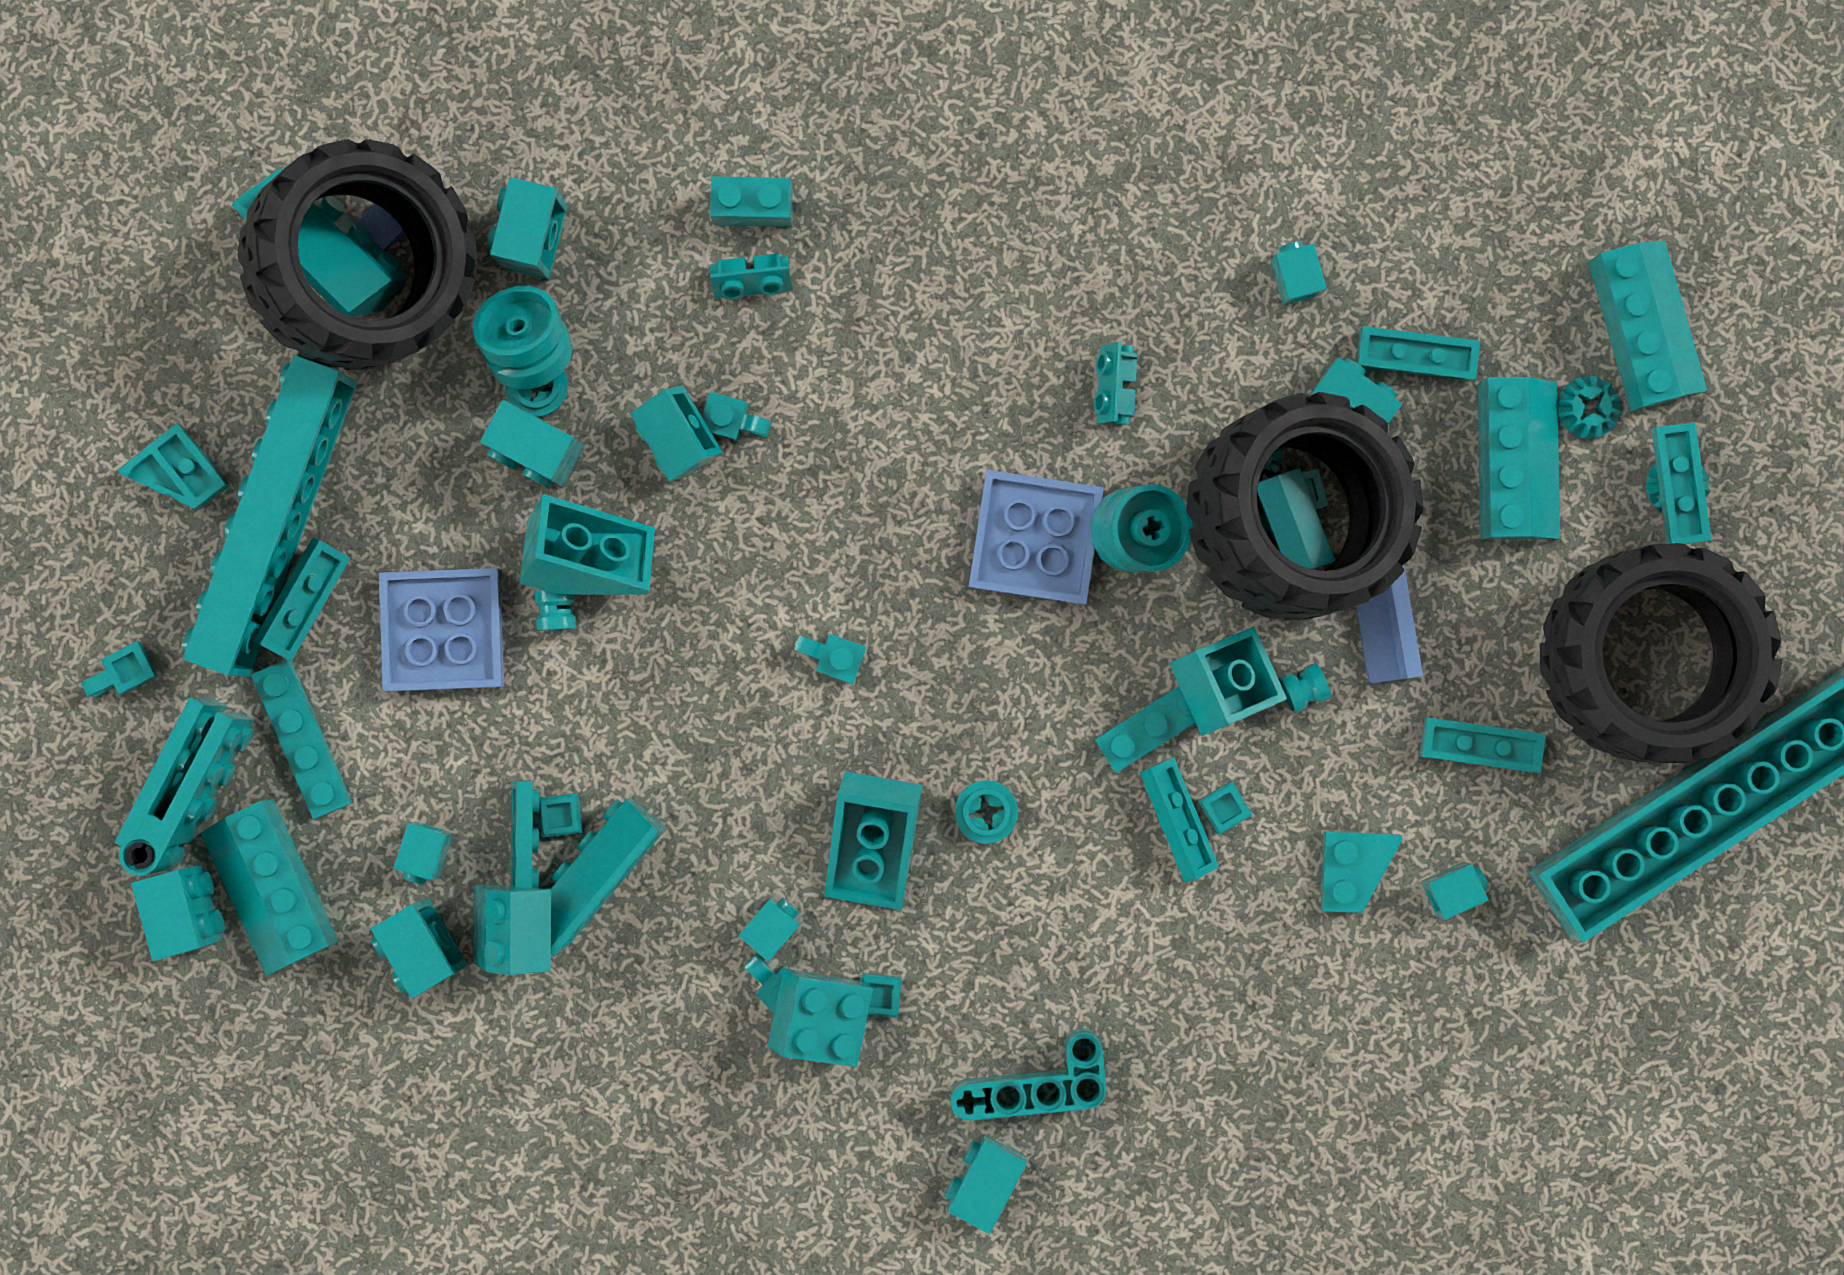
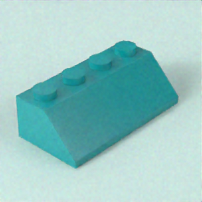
(340, 256)
(1647, 324)
(1518, 459)
(599, 869)
(269, 886)

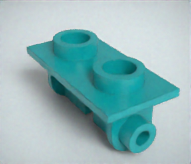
(733, 280)
(1115, 365)

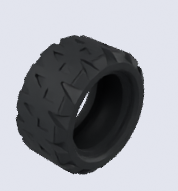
(423, 208)
(1377, 487)
(1741, 639)

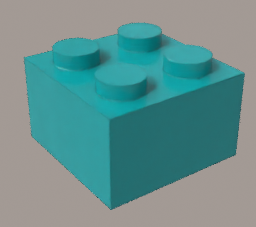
(527, 228)
(534, 444)
(1228, 680)
(178, 911)
(417, 948)
(820, 1018)

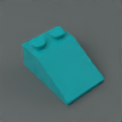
(585, 551)
(872, 840)
(511, 929)

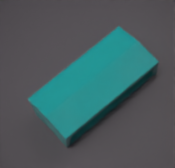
(1294, 520)

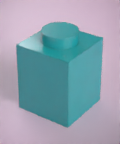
(1298, 272)
(422, 852)
(1456, 890)
(771, 927)

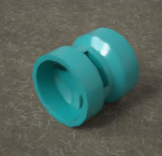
(554, 611)
(1305, 688)

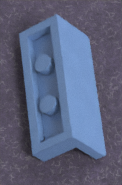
(1389, 635)

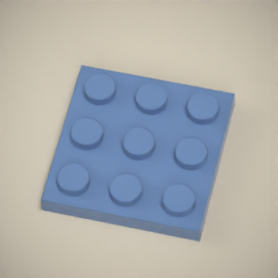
(1035, 537)
(441, 629)

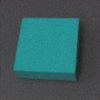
(1225, 808)
(560, 815)
(885, 994)

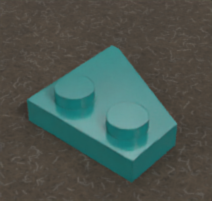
(176, 469)
(1354, 868)

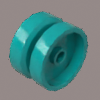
(522, 337)
(1141, 529)

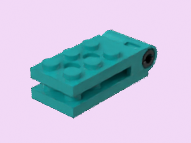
(182, 786)

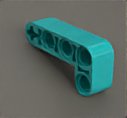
(1028, 1083)

